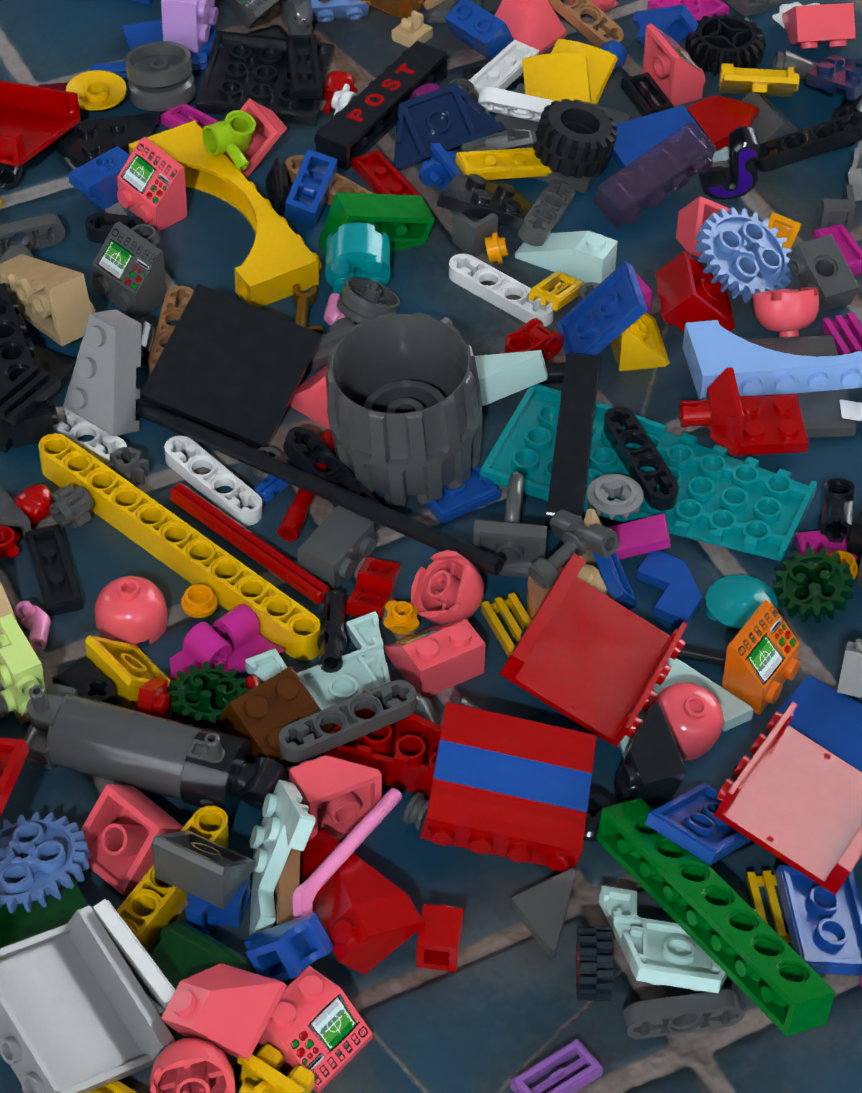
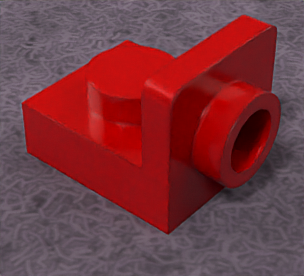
(154, 698)

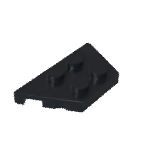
(98, 136)
(480, 198)

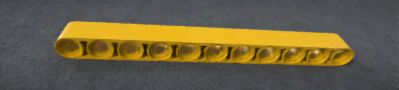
(181, 546)

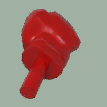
(334, 82)

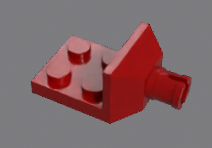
(747, 422)

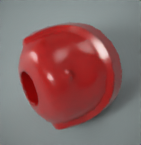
(35, 502)

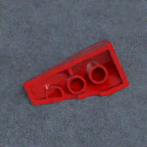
(359, 907)

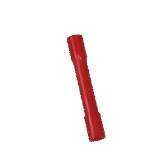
(297, 512)

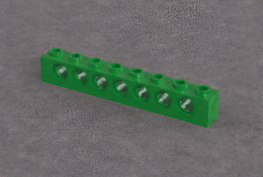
(717, 920)

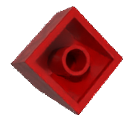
(689, 294)

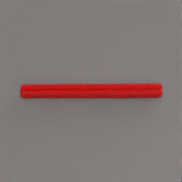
(249, 543)

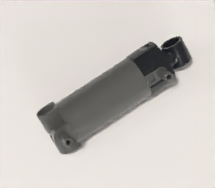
(146, 751)

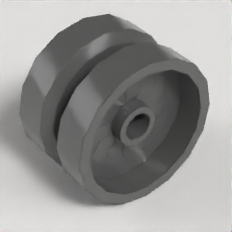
(160, 76)

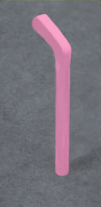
(306, 892)

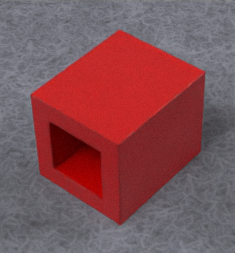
(440, 937)

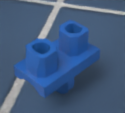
(440, 168)

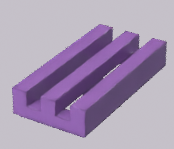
(594, 1071)

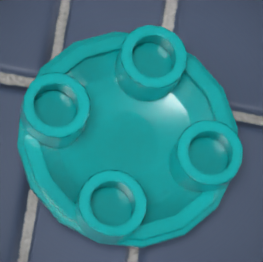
(736, 599)

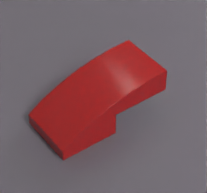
(374, 587)

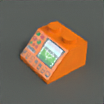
(761, 659)

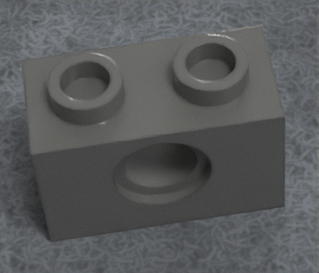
(824, 257)

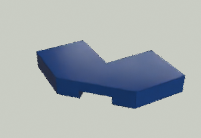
(680, 595)

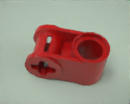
(535, 337)

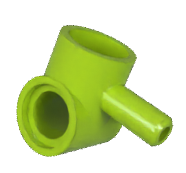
(230, 136)

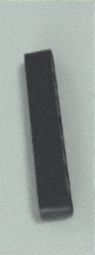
(573, 435)

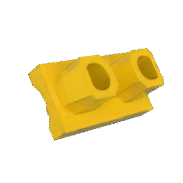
(262, 1074)

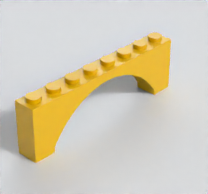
(278, 254)

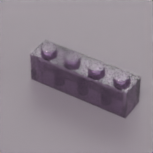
(655, 175)

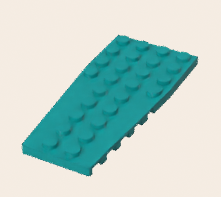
(718, 495)

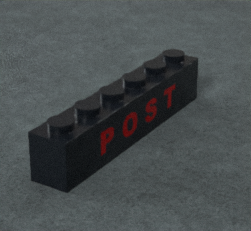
(374, 110)

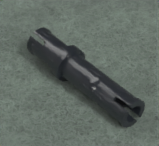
(332, 638)

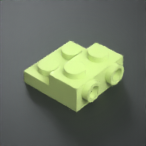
(18, 667)

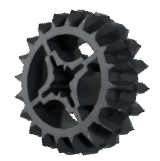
(725, 41)

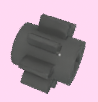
(129, 465)
(71, 506)

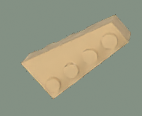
(49, 296)

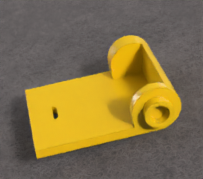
(763, 81)

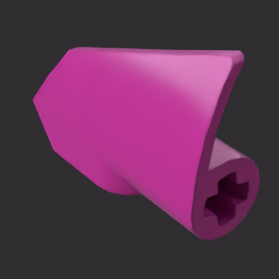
(225, 642)

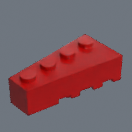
(400, 751)

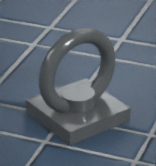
(511, 540)

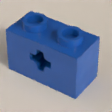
(478, 28)
(310, 188)

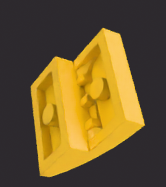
(599, 64)
(557, 76)

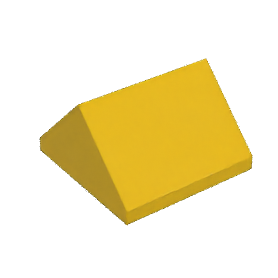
(640, 346)
(124, 666)

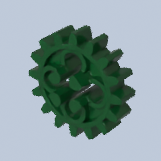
(813, 602)
(194, 704)

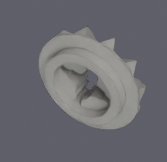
(612, 486)

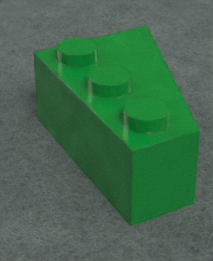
(401, 217)

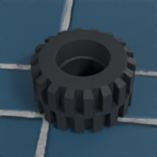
(574, 138)

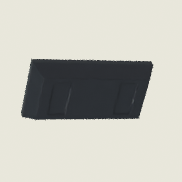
(277, 186)

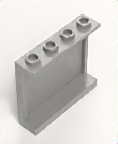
(74, 1010)

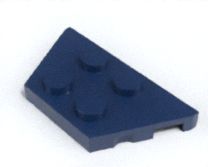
(837, 73)
(438, 117)

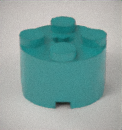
(357, 252)

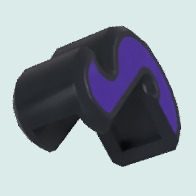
(742, 172)

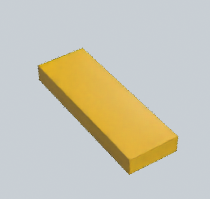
(502, 164)

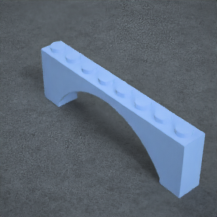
(761, 370)

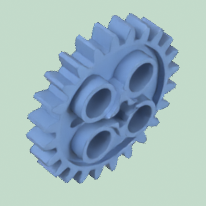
(743, 253)
(39, 859)

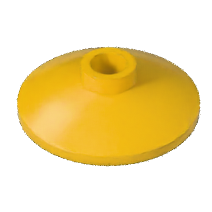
(98, 89)

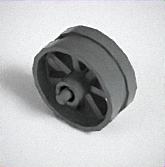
(366, 299)

